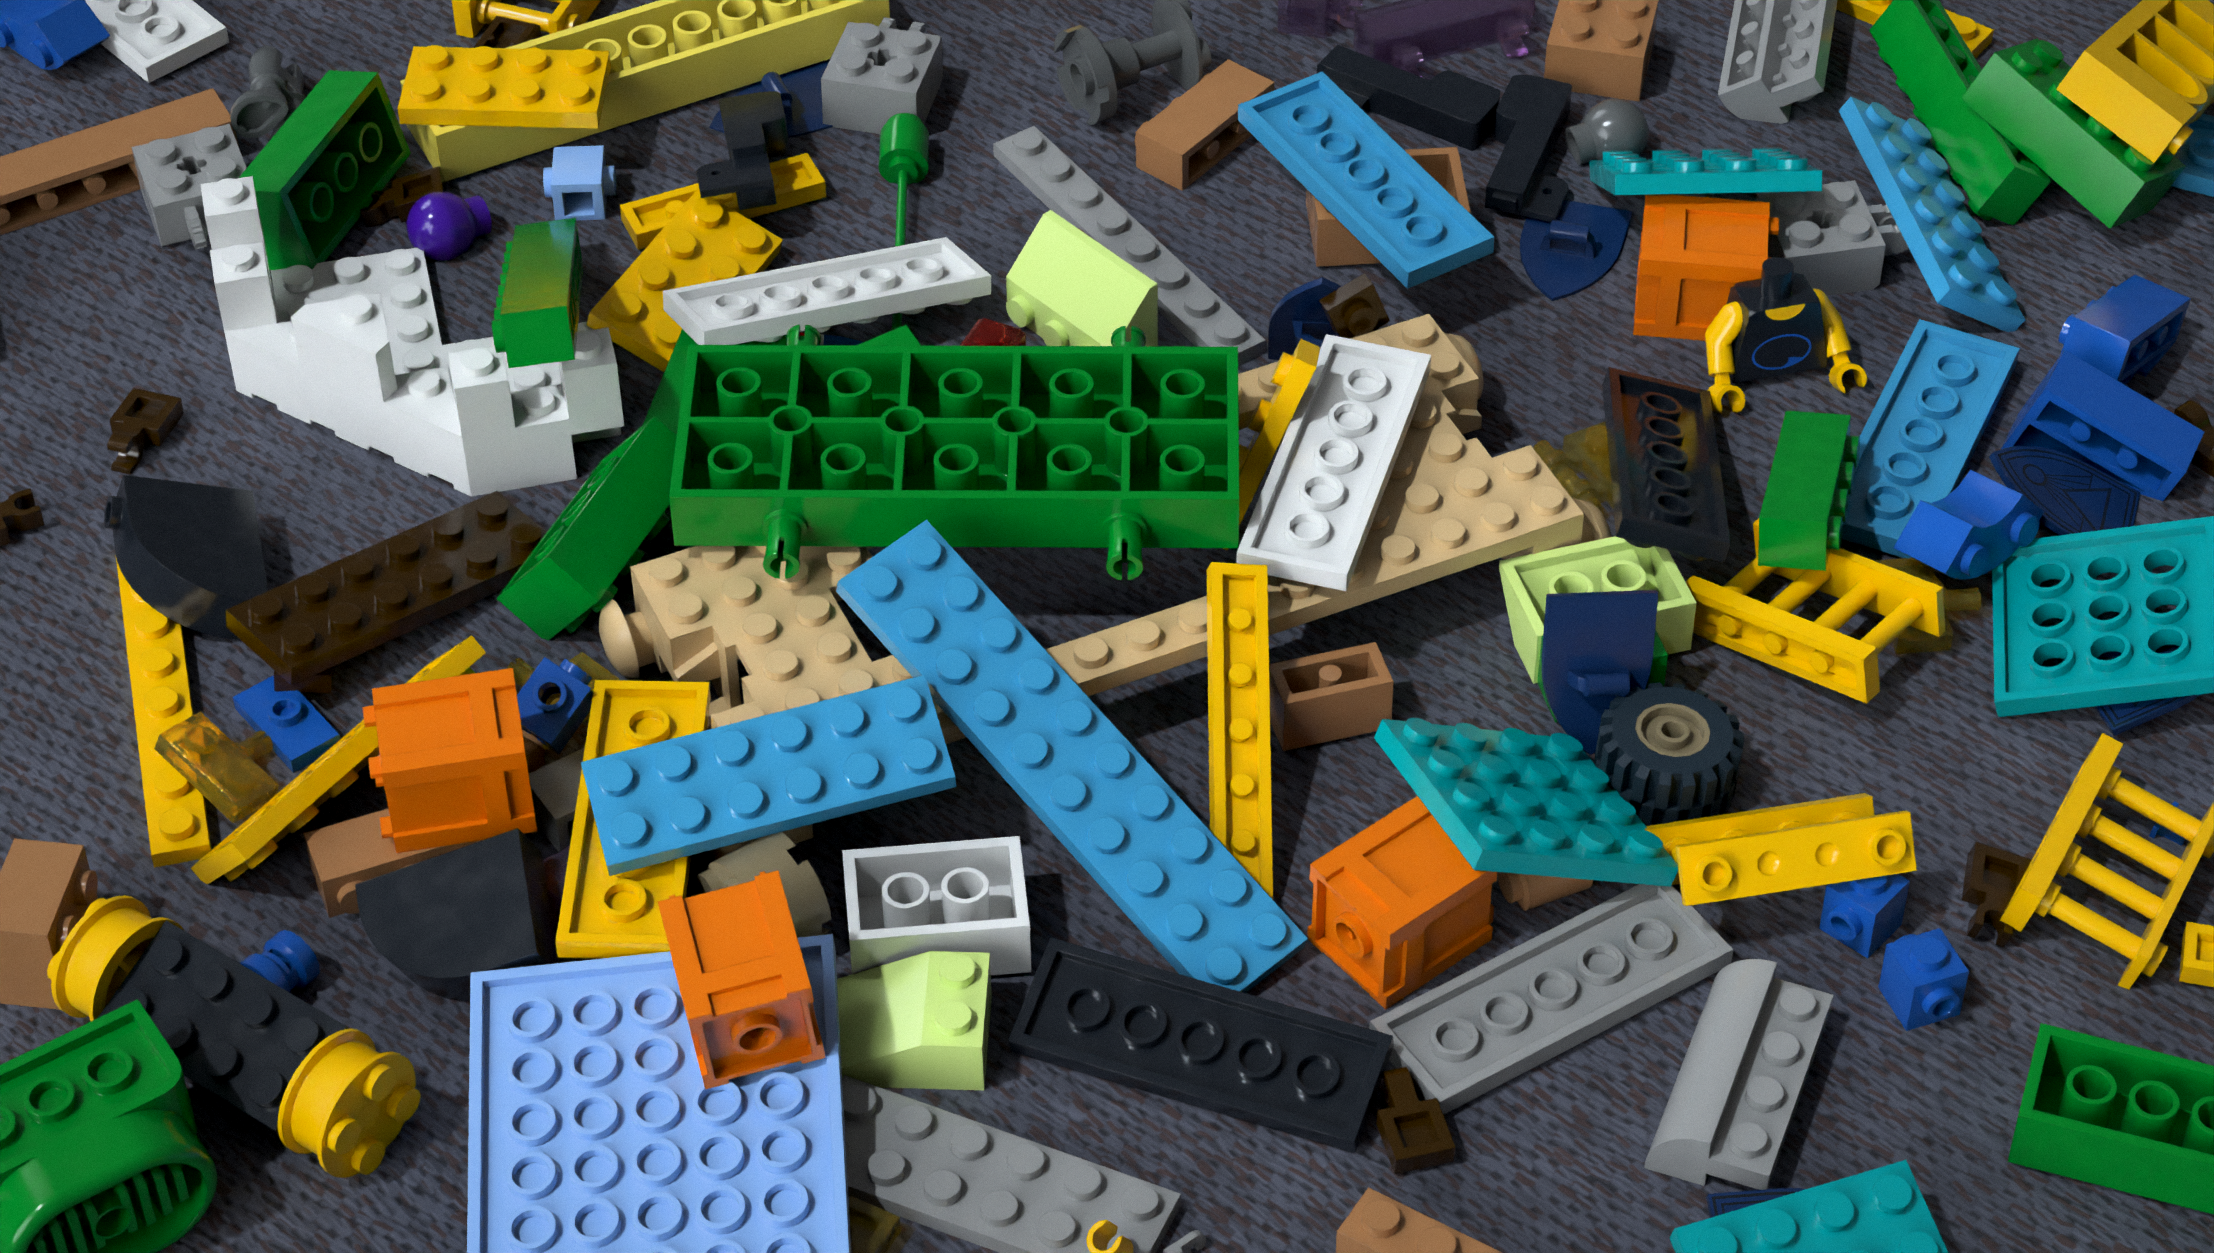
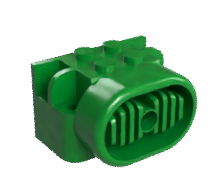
(100, 1143)

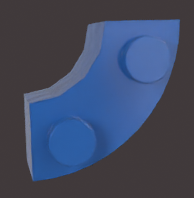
(49, 30)
(1970, 528)

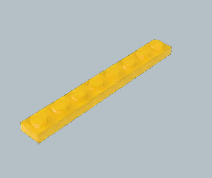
(160, 701)

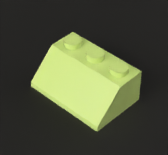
(1078, 289)
(1594, 567)

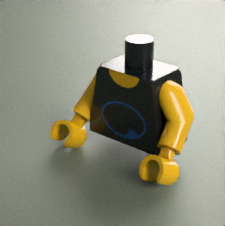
(1775, 330)

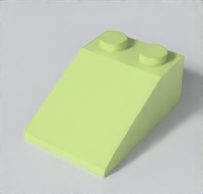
(918, 1022)

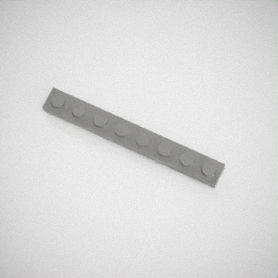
(1083, 203)

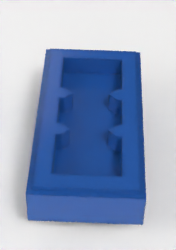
(290, 720)

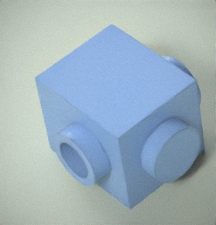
(579, 182)

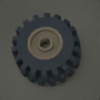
(1670, 753)

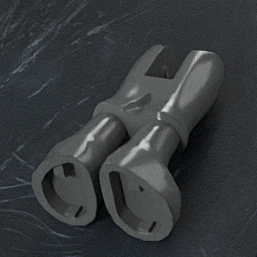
(271, 97)

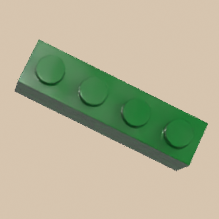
(1808, 490)

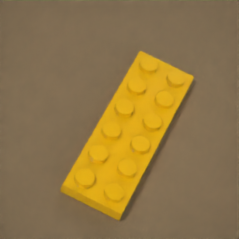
(318, 782)
(621, 911)

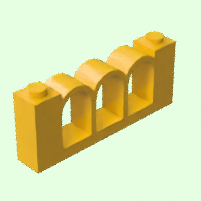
(2149, 74)

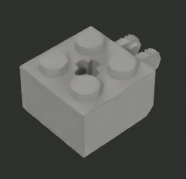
(881, 75)
(172, 176)
(1833, 236)

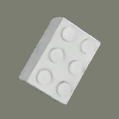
(938, 900)

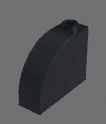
(188, 548)
(462, 914)

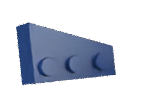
(2126, 328)
(2106, 427)

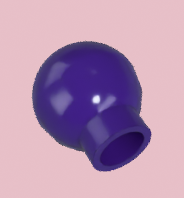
(447, 224)

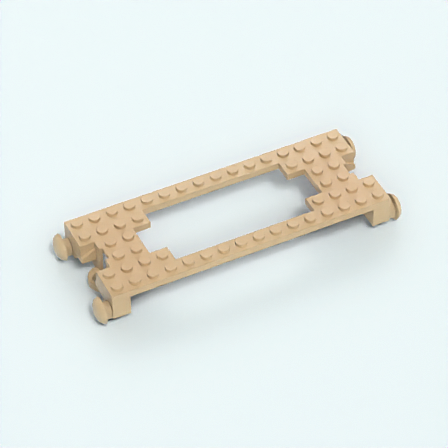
(1438, 516)

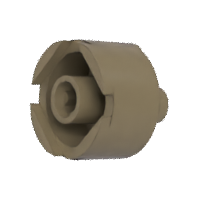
(800, 883)

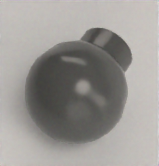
(1608, 127)

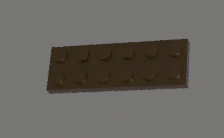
(386, 588)

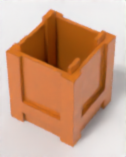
(1692, 259)
(451, 760)
(1399, 904)
(742, 979)

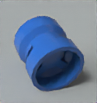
(285, 961)

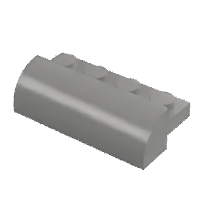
(1775, 56)
(1740, 1077)

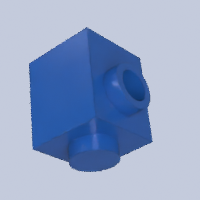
(556, 722)
(1864, 911)
(1923, 979)

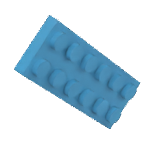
(1366, 179)
(1931, 215)
(1924, 429)
(768, 775)

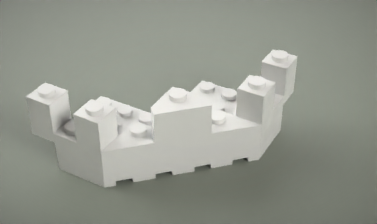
(366, 358)

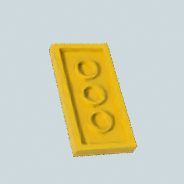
(505, 87)
(695, 247)

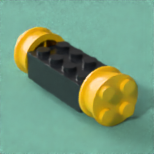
(240, 1035)

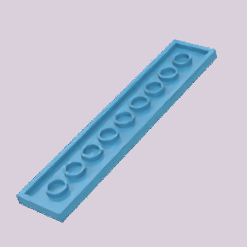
(1070, 763)

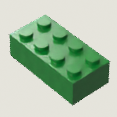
(2073, 148)
(326, 167)
(596, 535)
(2118, 1118)

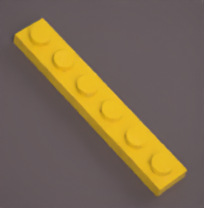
(1240, 715)

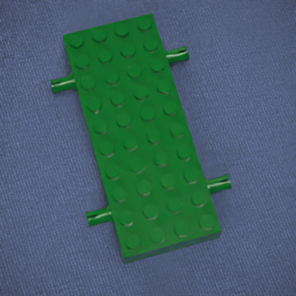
(977, 439)

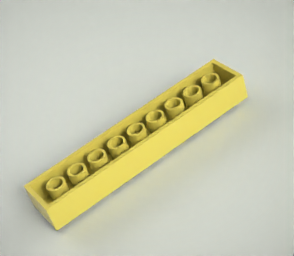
(661, 61)

